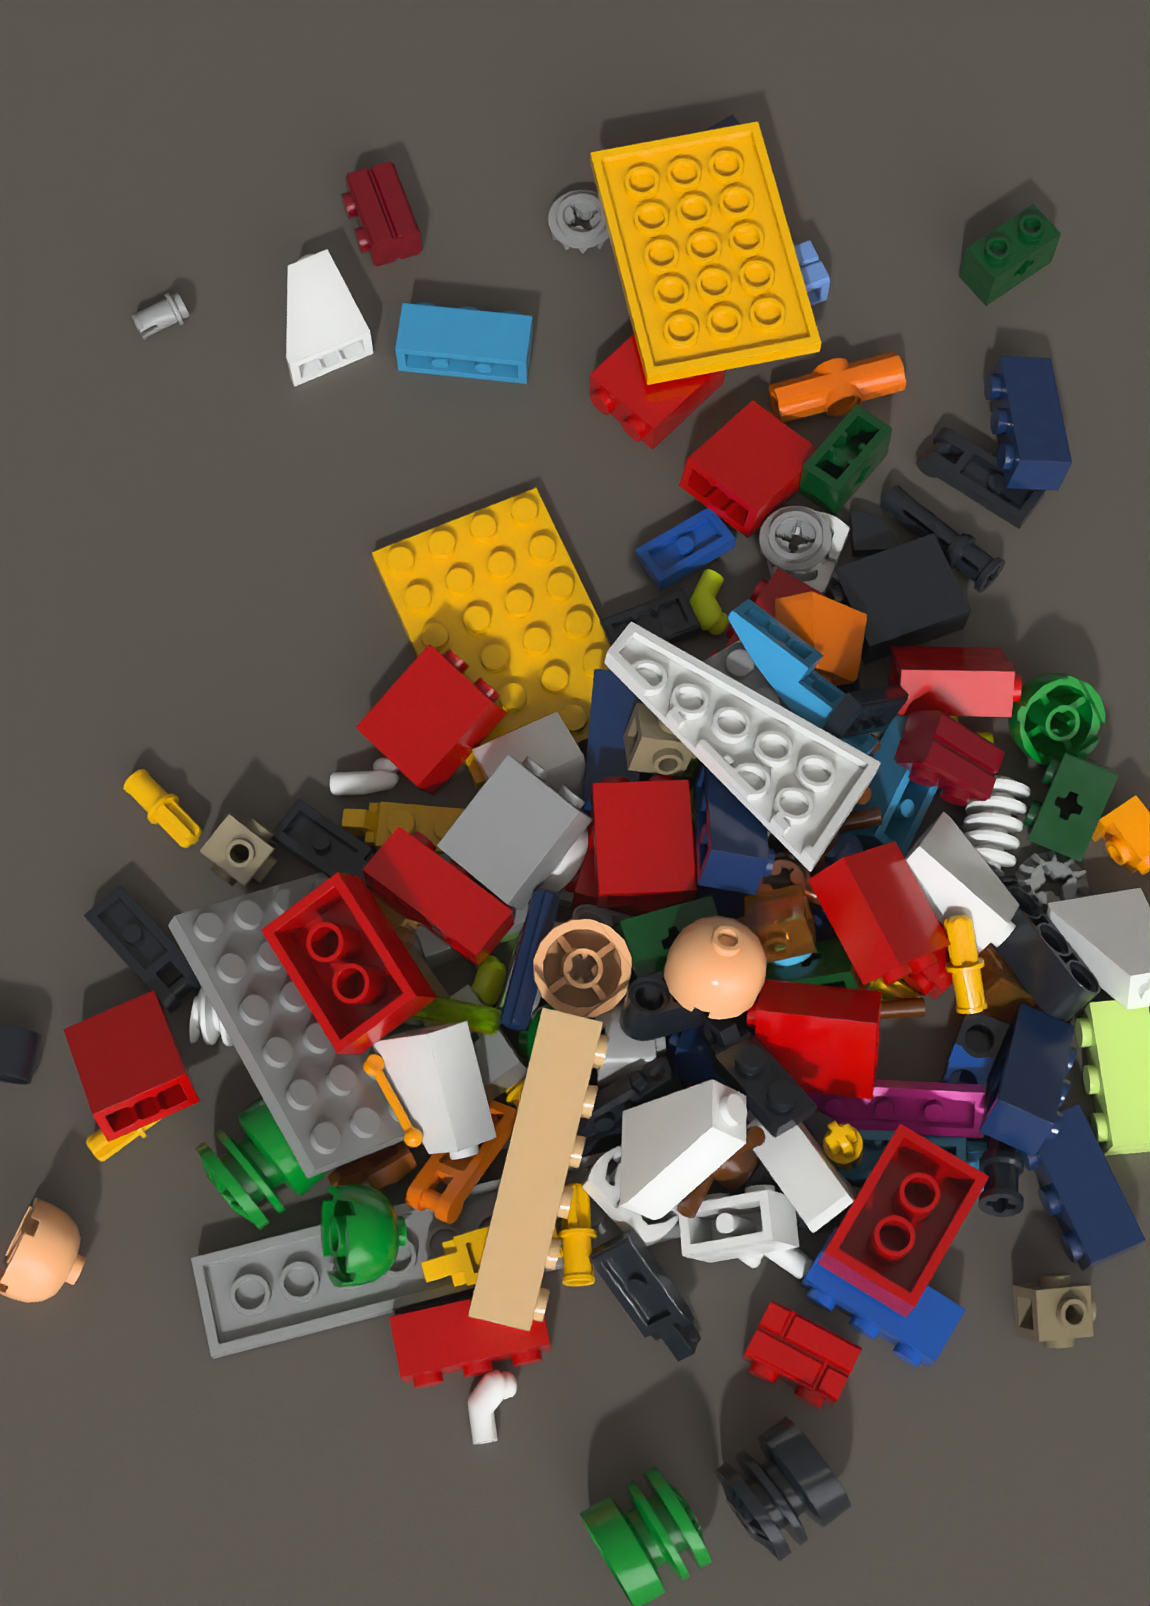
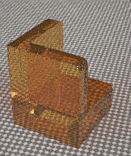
(1001, 988)

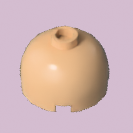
(582, 967)
(716, 967)
(42, 1254)

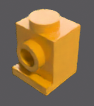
(1127, 835)

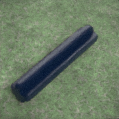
(522, 987)

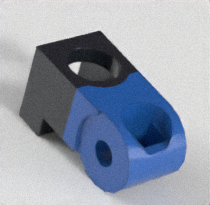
(974, 1049)

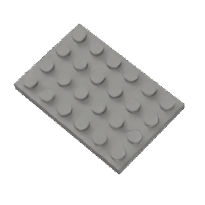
(316, 1096)

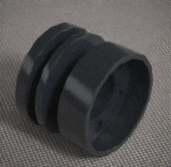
(782, 1488)

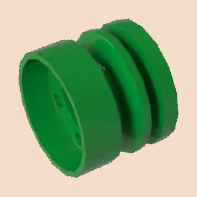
(255, 1165)
(646, 1537)

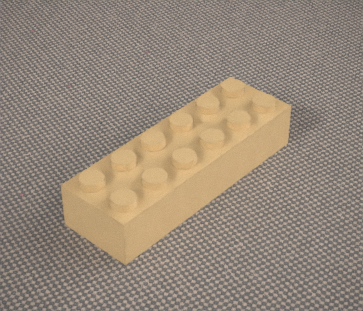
(537, 1168)

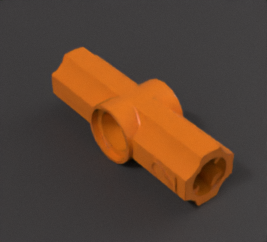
(837, 387)

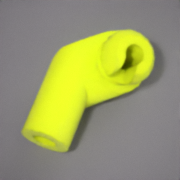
(706, 606)
(490, 980)

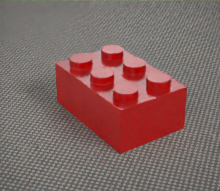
(348, 964)
(903, 1220)

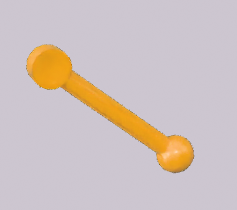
(373, 1066)

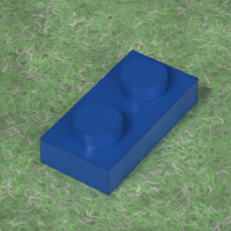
(685, 548)

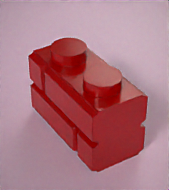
(801, 1355)

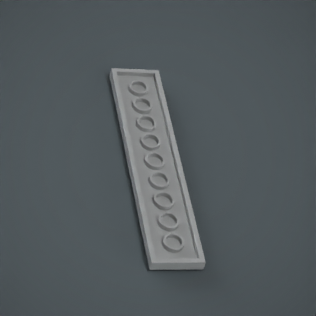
(283, 1287)

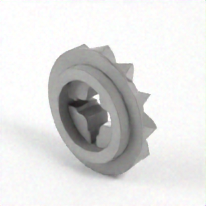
(562, 220)
(782, 525)
(1057, 866)

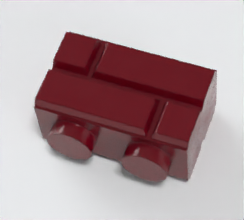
(383, 214)
(948, 756)

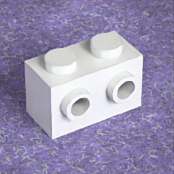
(739, 1225)

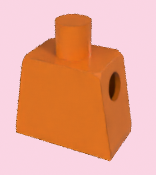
(830, 629)

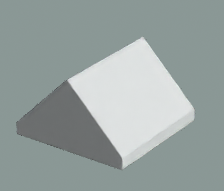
(546, 743)

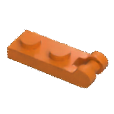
(459, 1174)

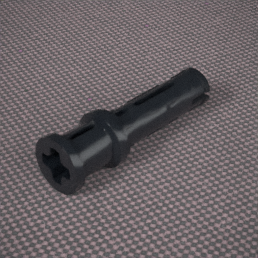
(958, 549)
(1003, 1167)

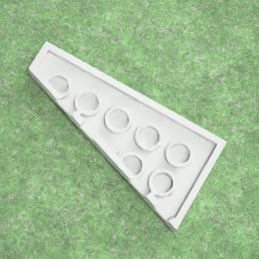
(771, 759)

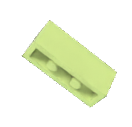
(1117, 1074)

